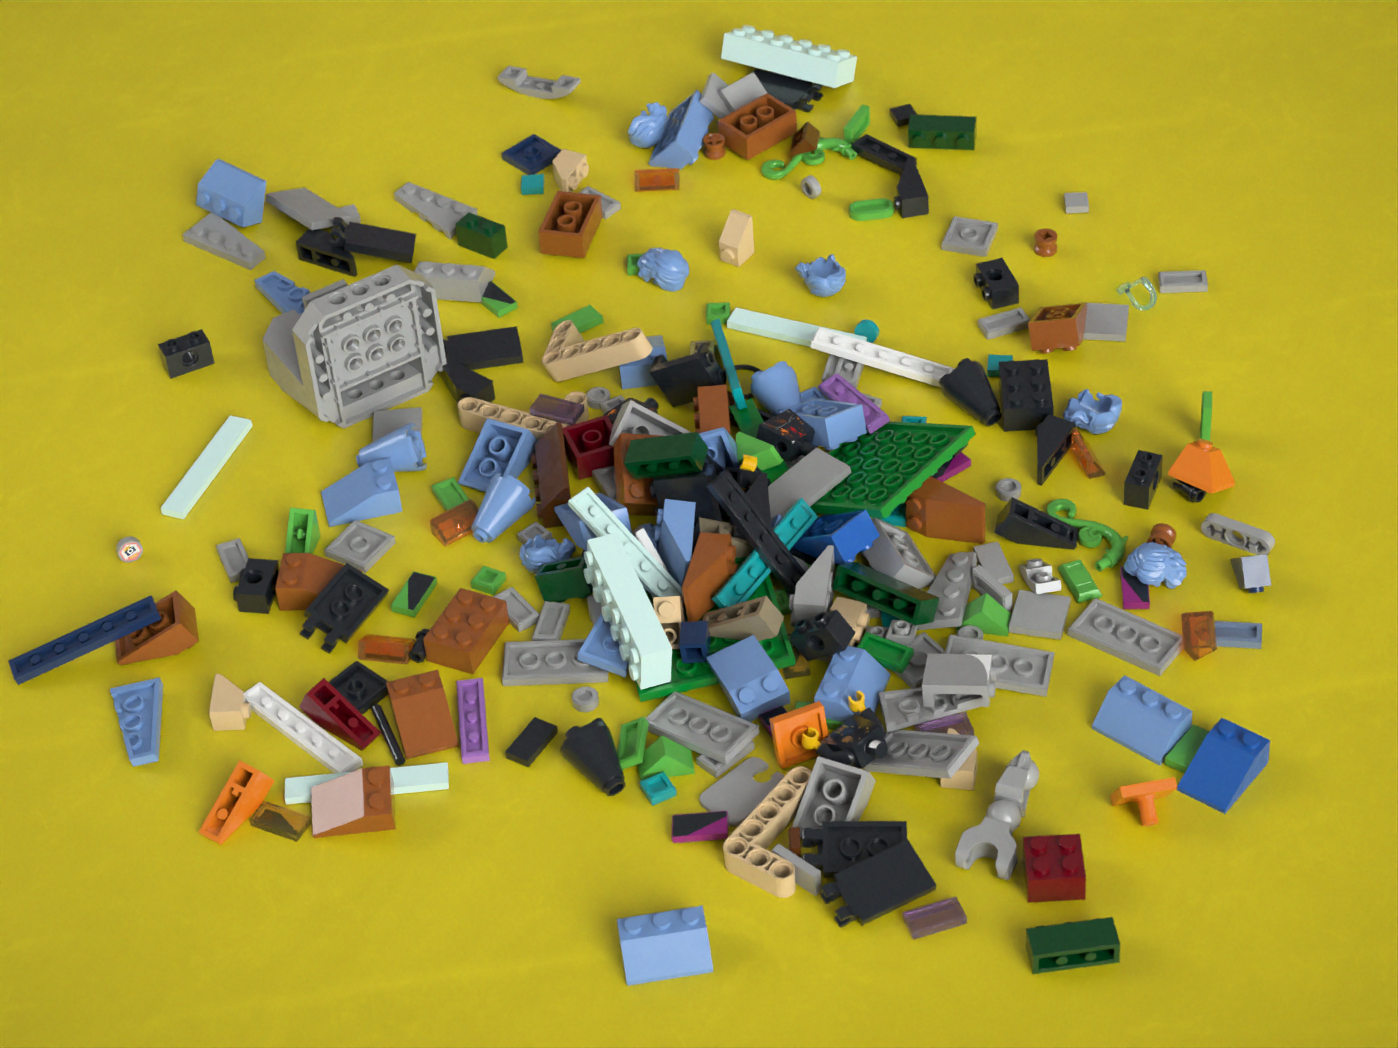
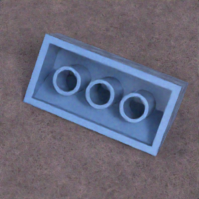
(682, 134)

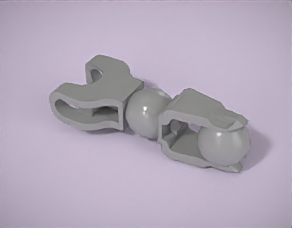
(994, 835)

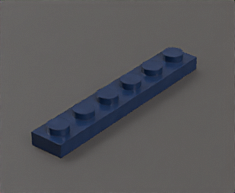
(84, 640)

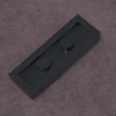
(881, 153)

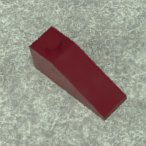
(338, 715)

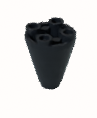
(971, 391)
(595, 756)

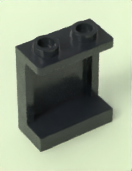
(682, 376)

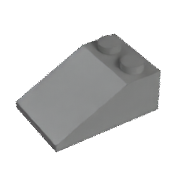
(814, 589)
(833, 794)

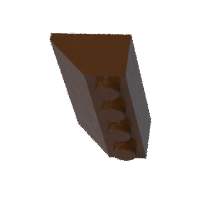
(550, 475)

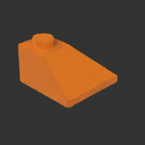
(1203, 467)

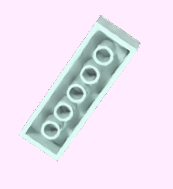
(789, 56)
(628, 611)

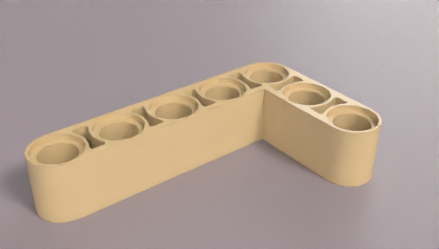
(571, 357)
(474, 413)
(746, 847)

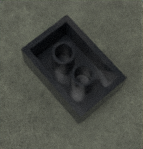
(1024, 393)

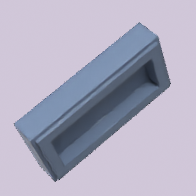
(1238, 634)

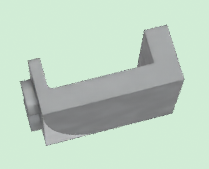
(959, 675)

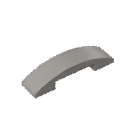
(518, 80)

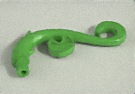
(818, 157)
(1091, 533)

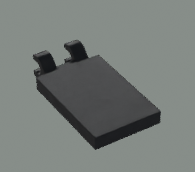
(789, 90)
(373, 240)
(485, 348)
(343, 606)
(850, 842)
(879, 885)

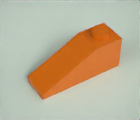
(236, 802)

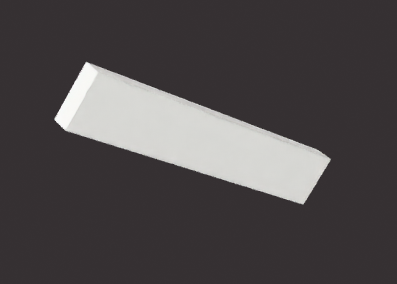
(879, 357)
(301, 730)

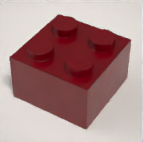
(589, 446)
(1054, 868)

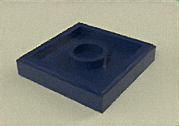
(531, 155)

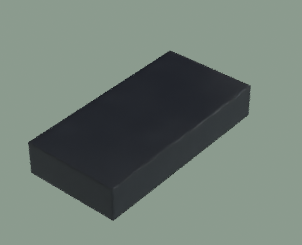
(531, 742)

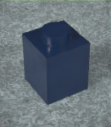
(694, 641)

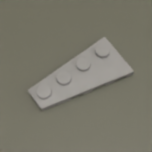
(433, 207)
(225, 241)
(953, 590)
(906, 707)

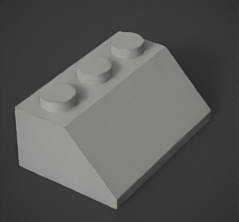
(456, 280)
(640, 420)
(898, 556)

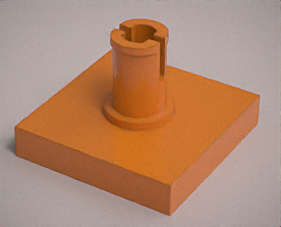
(788, 732)
(1144, 796)

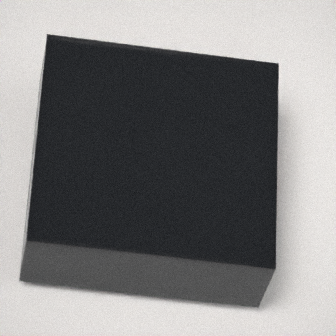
(902, 114)

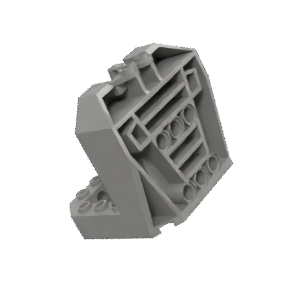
(359, 347)

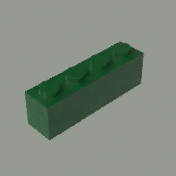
(886, 593)

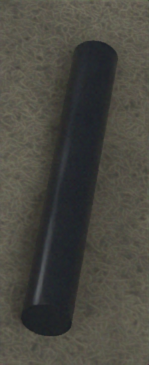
(388, 734)

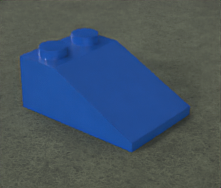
(847, 532)
(1225, 765)

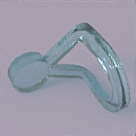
(1147, 284)

